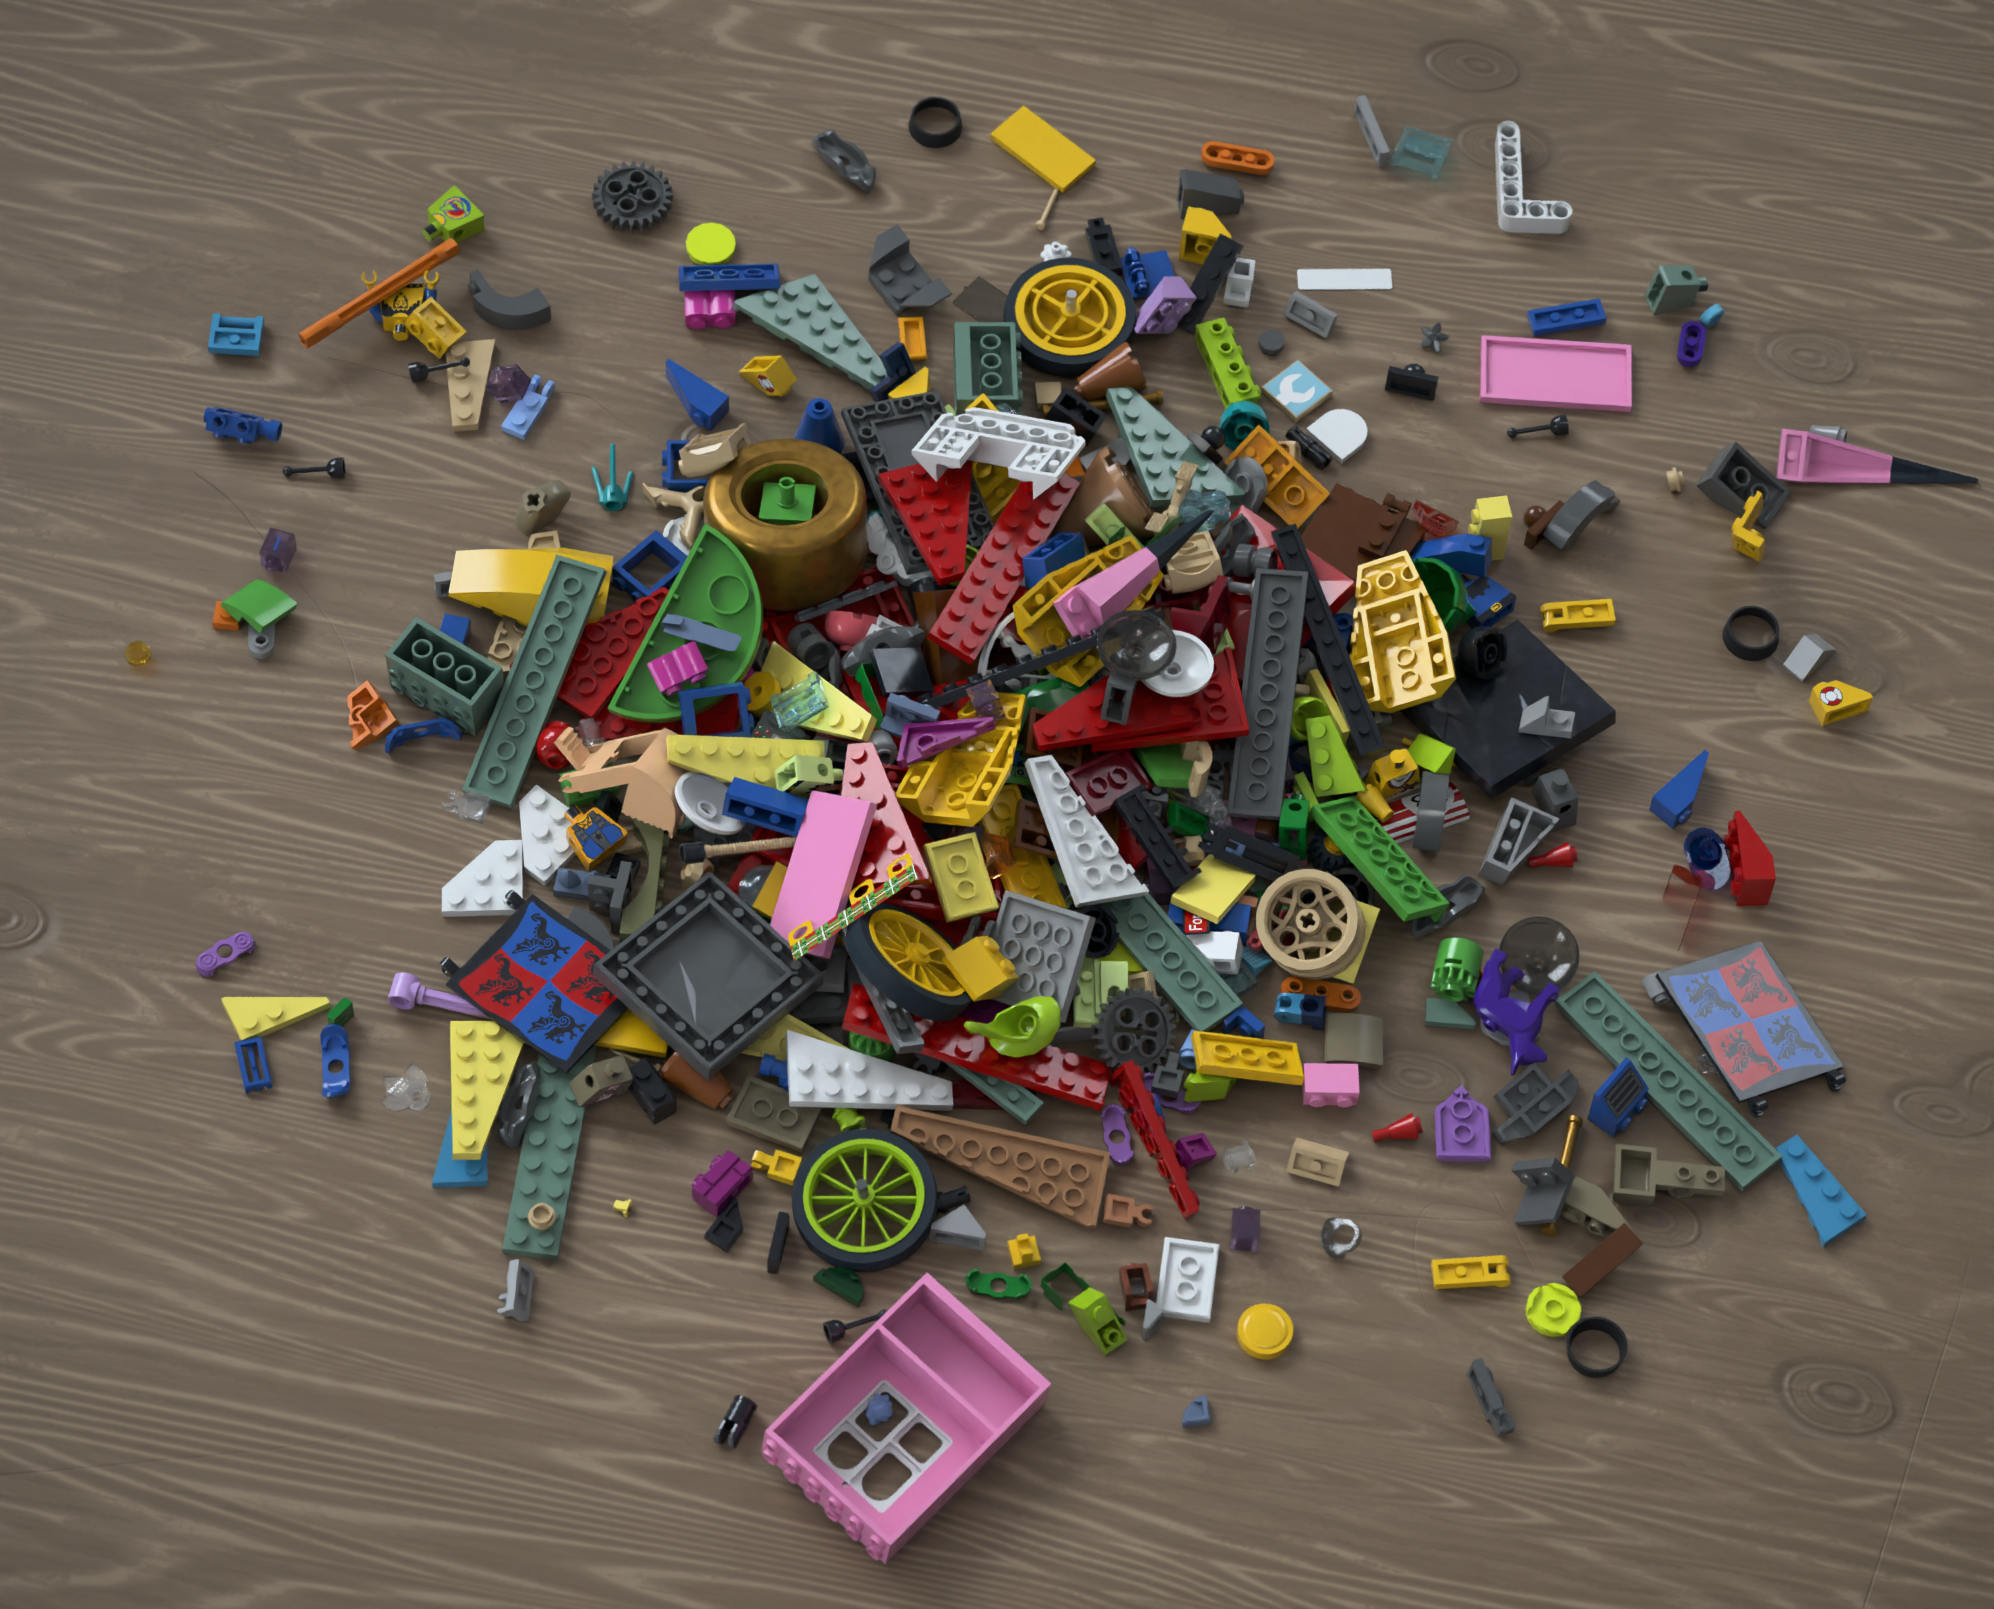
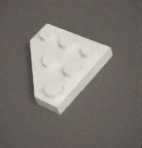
(544, 835)
(485, 882)

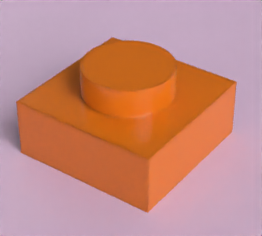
(223, 619)

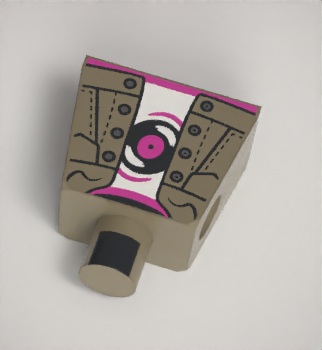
(608, 1077)

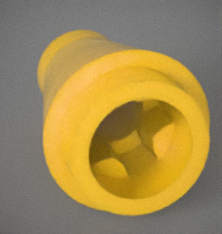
(1375, 803)

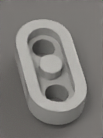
(264, 650)

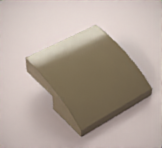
(1354, 1040)

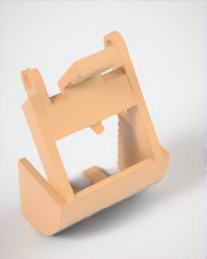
(650, 779)

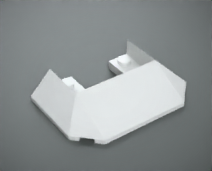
(1027, 445)

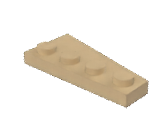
(468, 383)

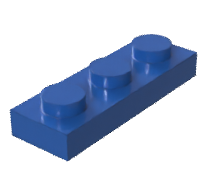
(1566, 317)

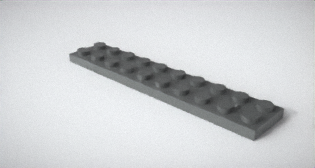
(1268, 693)

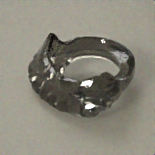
(1333, 1249)

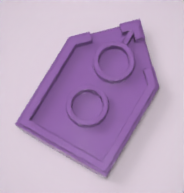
(1462, 1129)

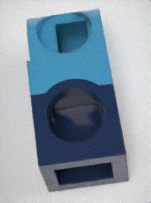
(1301, 1009)

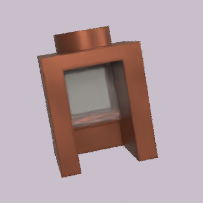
(1135, 1286)

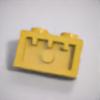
(434, 327)

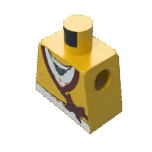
(1394, 774)

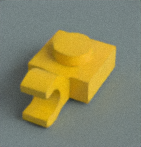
(780, 1167)

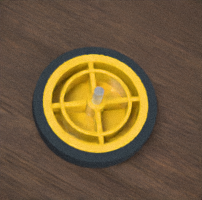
(1069, 315)

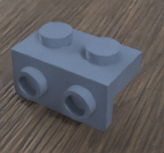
(902, 711)

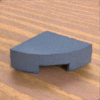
(1197, 1413)

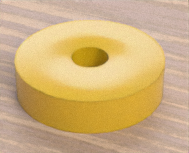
(768, 685)

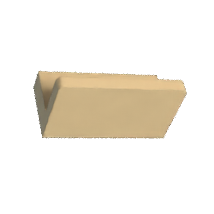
(1317, 1161)

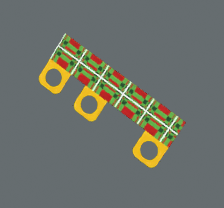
(858, 907)

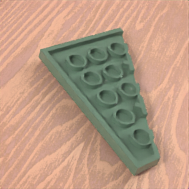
(816, 322)
(1160, 450)

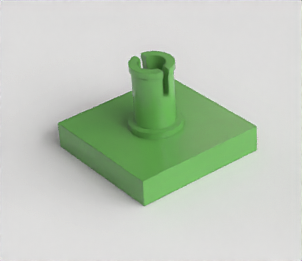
(787, 502)

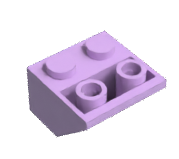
(1164, 307)

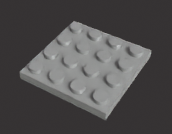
(1044, 947)

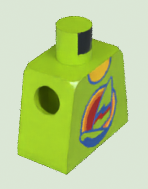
(453, 217)

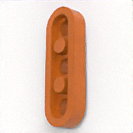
(1251, 159)
(1333, 991)

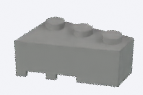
(1515, 839)

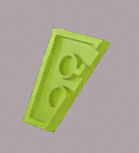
(1330, 760)

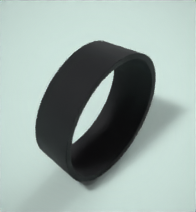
(935, 140)
(1746, 652)
(1601, 1324)

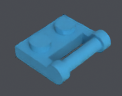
(236, 340)

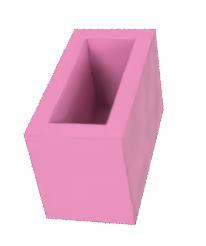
(1330, 1084)

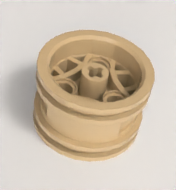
(1310, 938)

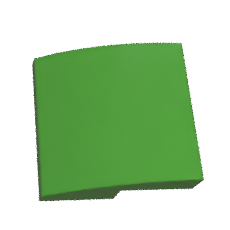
(259, 605)

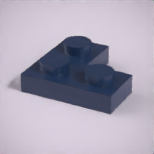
(898, 368)

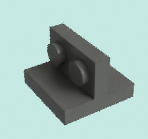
(611, 894)

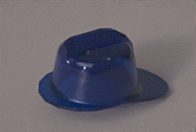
(1707, 857)

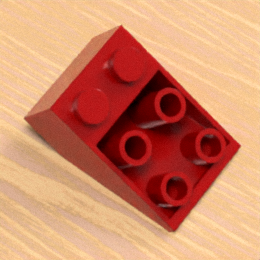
(1750, 864)

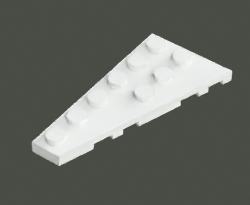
(1082, 845)
(843, 1078)

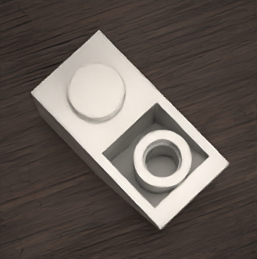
(1220, 950)

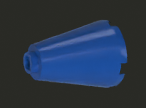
(821, 425)

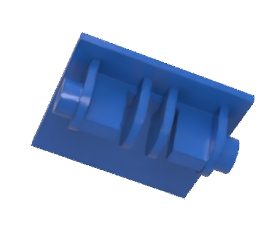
(1145, 271)

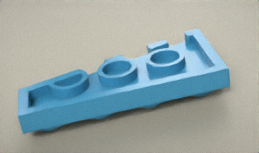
(458, 1172)
(1825, 1200)

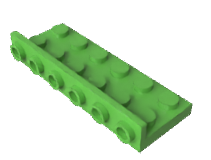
(1380, 859)

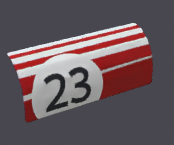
(1403, 821)

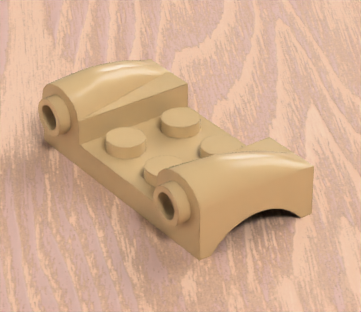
(712, 452)
(1193, 565)

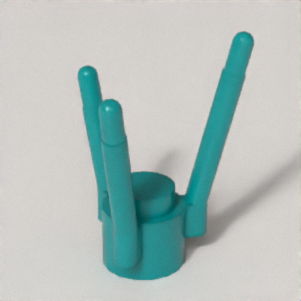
(612, 497)

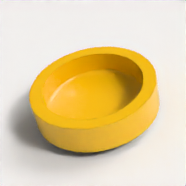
(1265, 1331)

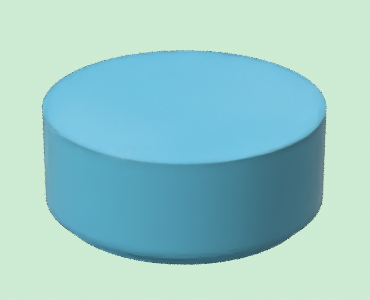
(1712, 315)

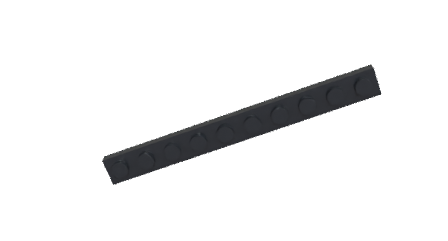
(1331, 647)
(1024, 665)

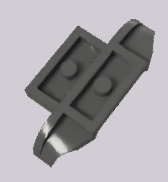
(1532, 1102)

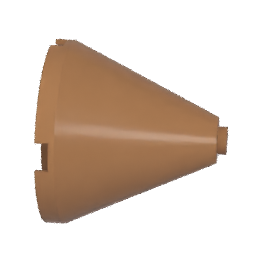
(1114, 486)

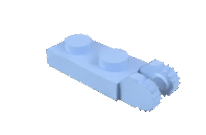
(528, 410)

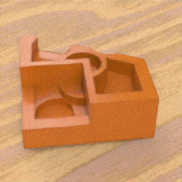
(369, 715)

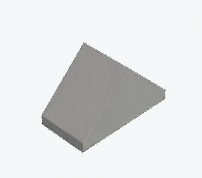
(1808, 656)
(959, 1229)

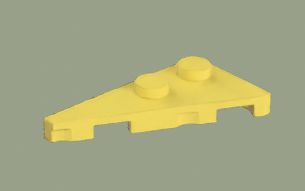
(263, 1015)

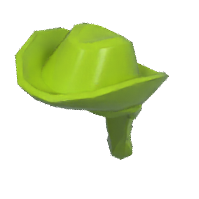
(1022, 1027)

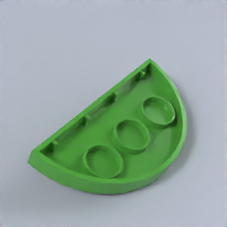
(712, 589)

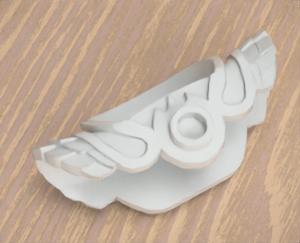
(888, 559)

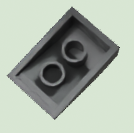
(1736, 477)

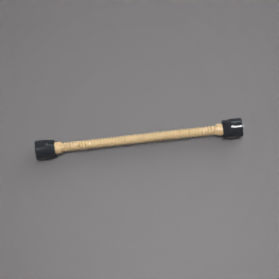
(696, 851)

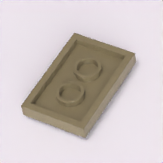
(766, 1113)

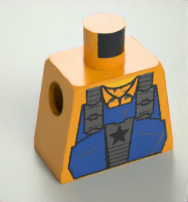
(593, 835)

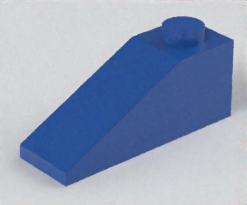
(700, 399)
(1462, 552)
(1676, 798)

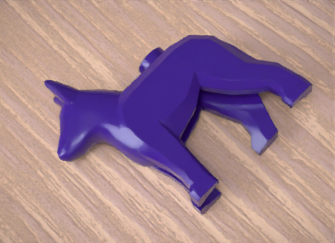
(1511, 1016)

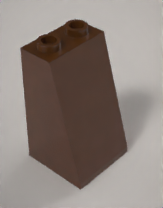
(941, 664)

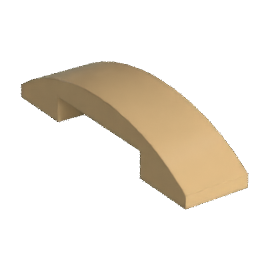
(1201, 755)

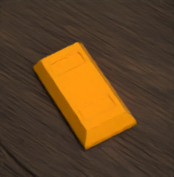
(913, 337)

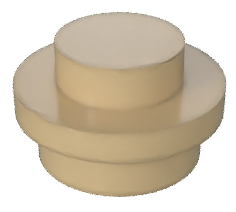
(1675, 479)
(541, 1216)

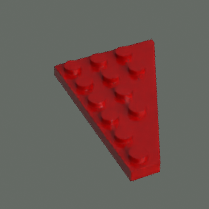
(933, 514)
(1215, 712)

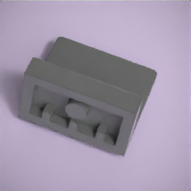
(1546, 1190)

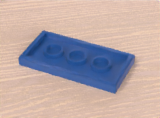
(729, 277)

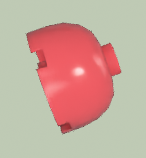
(847, 628)

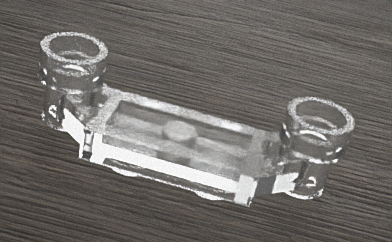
(1208, 803)

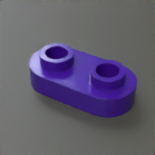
(1691, 346)

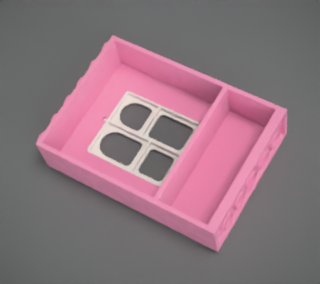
(947, 1376)

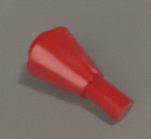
(1558, 857)
(1405, 1128)

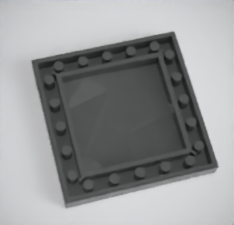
(708, 975)

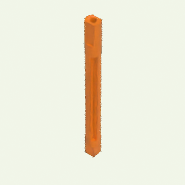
(375, 295)

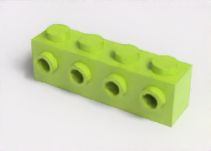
(1226, 362)

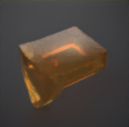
(998, 854)

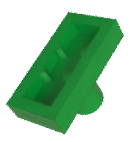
(1186, 821)

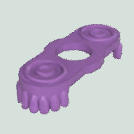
(210, 960)
(1178, 1104)
(1114, 1121)

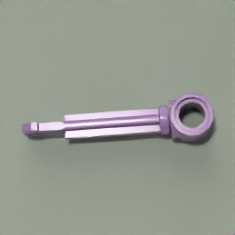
(407, 992)

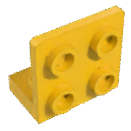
(1744, 538)

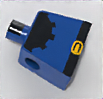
(1489, 599)

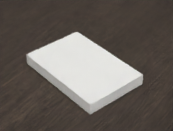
(1187, 1279)

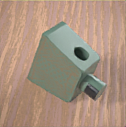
(1674, 288)

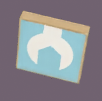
(1296, 391)

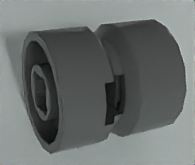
(1248, 558)
(810, 646)

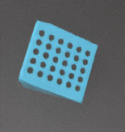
(1255, 960)

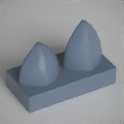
(574, 883)

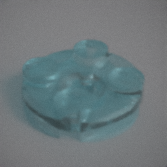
(1198, 502)

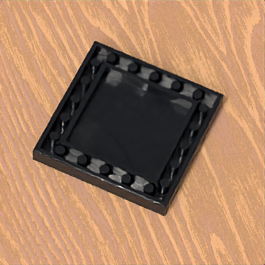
(1485, 714)

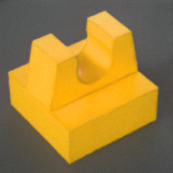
(1023, 1251)

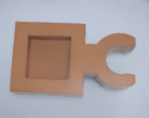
(1122, 1212)

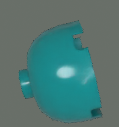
(1240, 421)

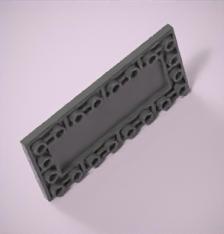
(884, 442)

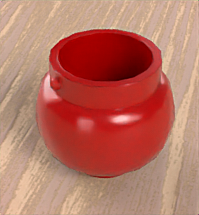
(545, 748)

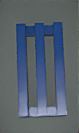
(257, 1084)

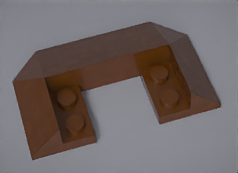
(1030, 827)

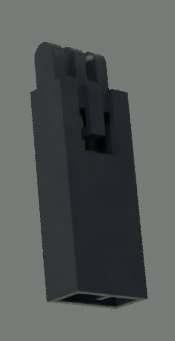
(1258, 856)

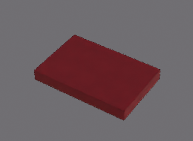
(1107, 779)

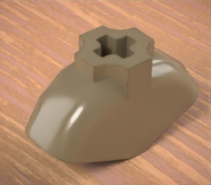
(541, 506)

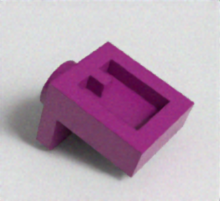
(1194, 1150)

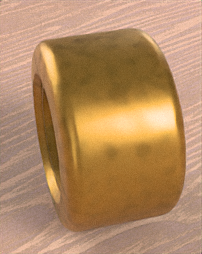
(802, 561)

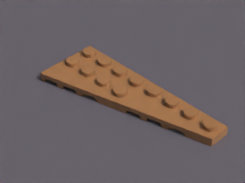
(1042, 1170)

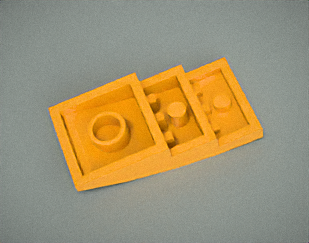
(1290, 487)

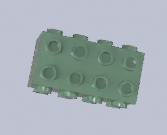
(444, 676)

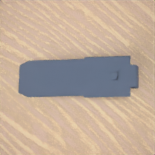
(700, 632)

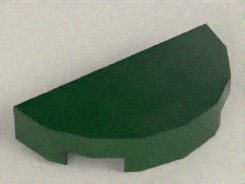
(842, 1282)

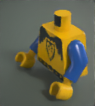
(398, 307)

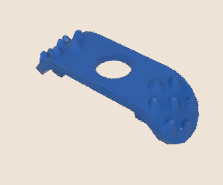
(406, 732)
(335, 1048)

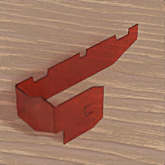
(1687, 877)

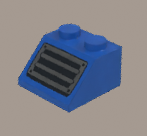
(1619, 1099)

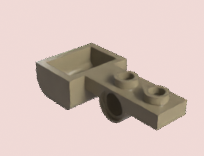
(1640, 1173)

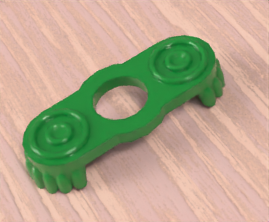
(1016, 1287)

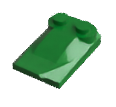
(1049, 695)

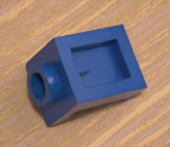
(1246, 1023)

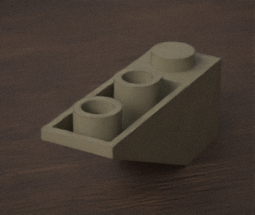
(1592, 1209)

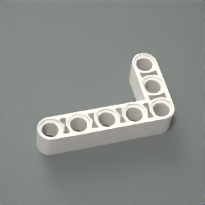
(1513, 212)

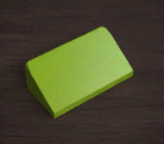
(1432, 754)

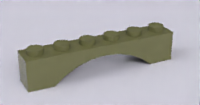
(646, 902)

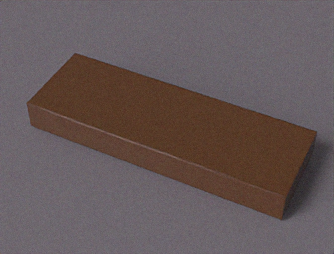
(1602, 1260)

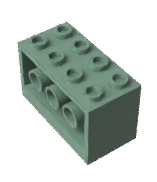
(987, 364)

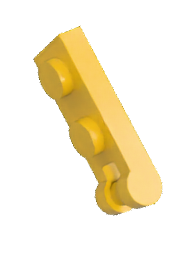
(1577, 614)
(1470, 1272)

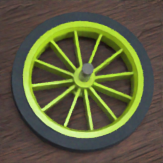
(864, 1200)

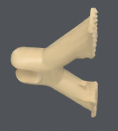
(1183, 484)
(688, 502)

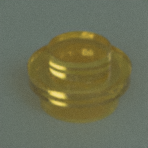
(137, 653)

